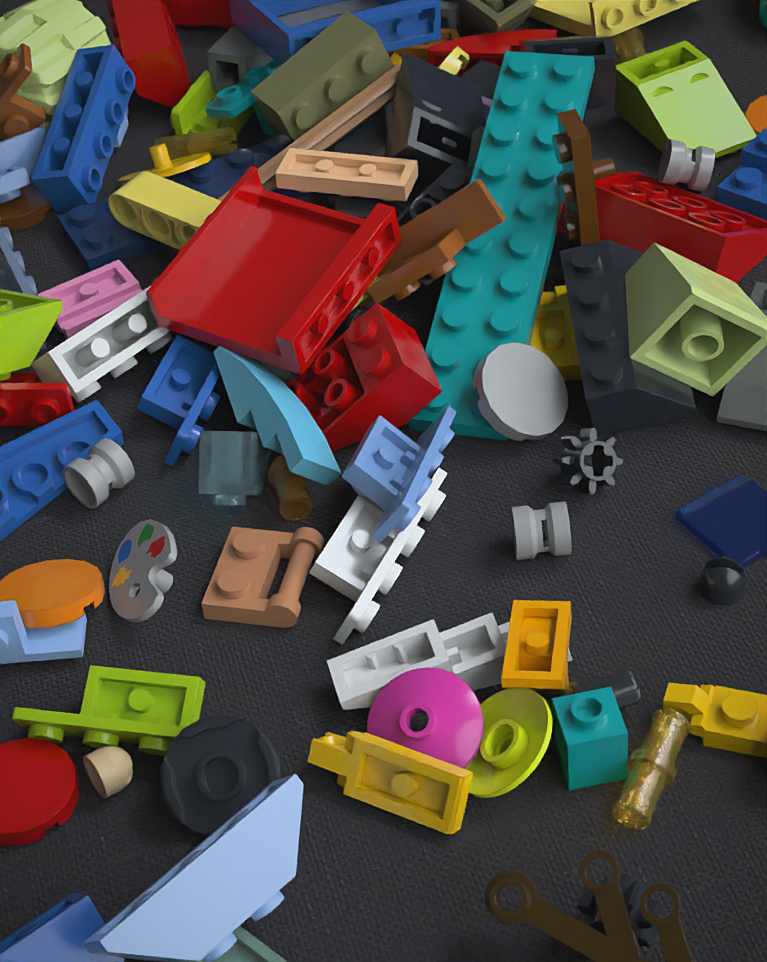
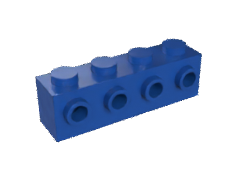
(84, 128)

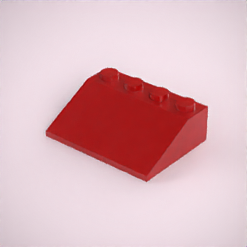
(643, 212)

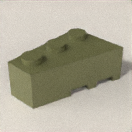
(322, 76)

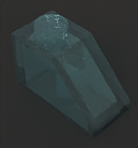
(232, 465)

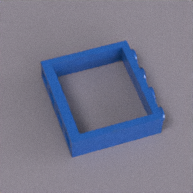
(396, 22)

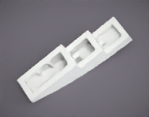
(469, 651)

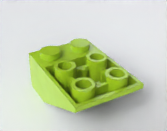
(680, 99)

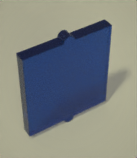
(730, 519)

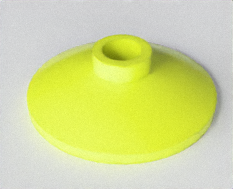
(512, 741)

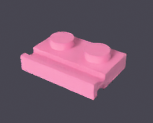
(92, 296)

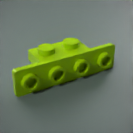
(123, 708)

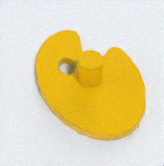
(165, 167)

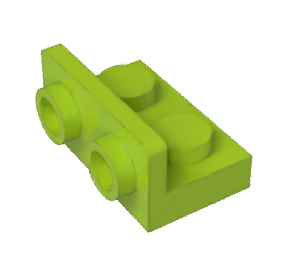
(191, 112)

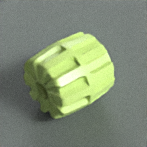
(54, 34)

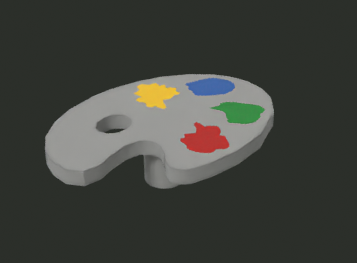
(139, 565)

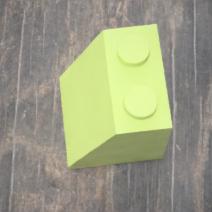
(690, 320)

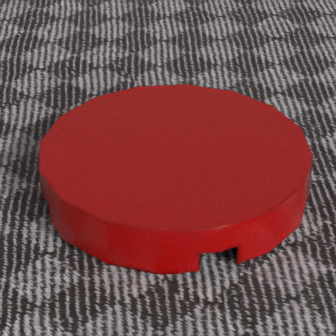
(35, 789)

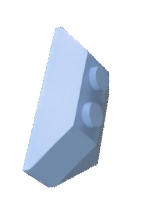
(214, 887)

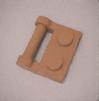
(248, 569)

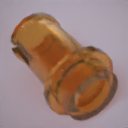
(291, 490)

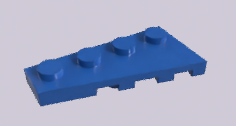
(35, 462)

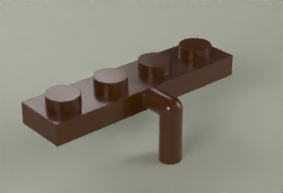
(577, 179)

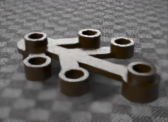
(620, 938)

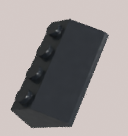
(616, 388)

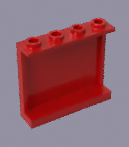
(272, 274)

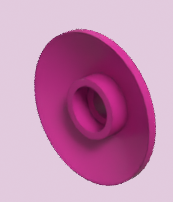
(452, 709)

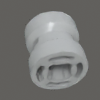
(686, 165)
(98, 473)
(529, 534)

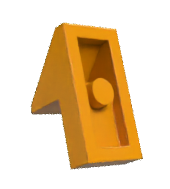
(538, 646)

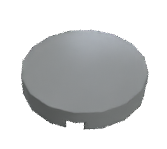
(520, 392)

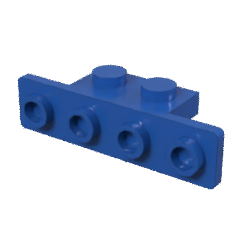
(183, 393)

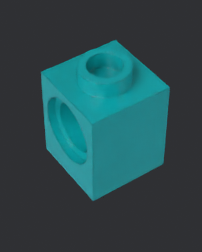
(590, 738)

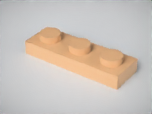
(347, 174)

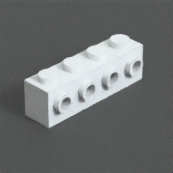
(103, 348)

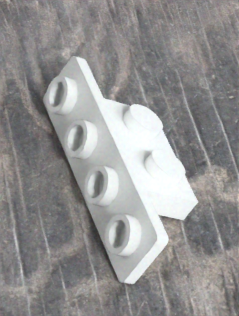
(361, 565)

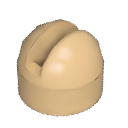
(108, 770)

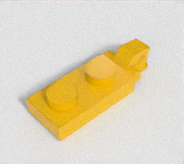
(722, 716)
(396, 778)

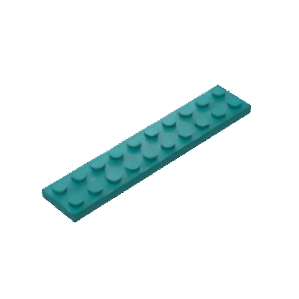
(501, 274)

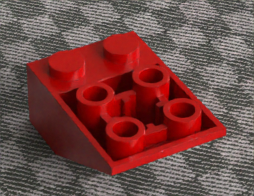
(366, 374)

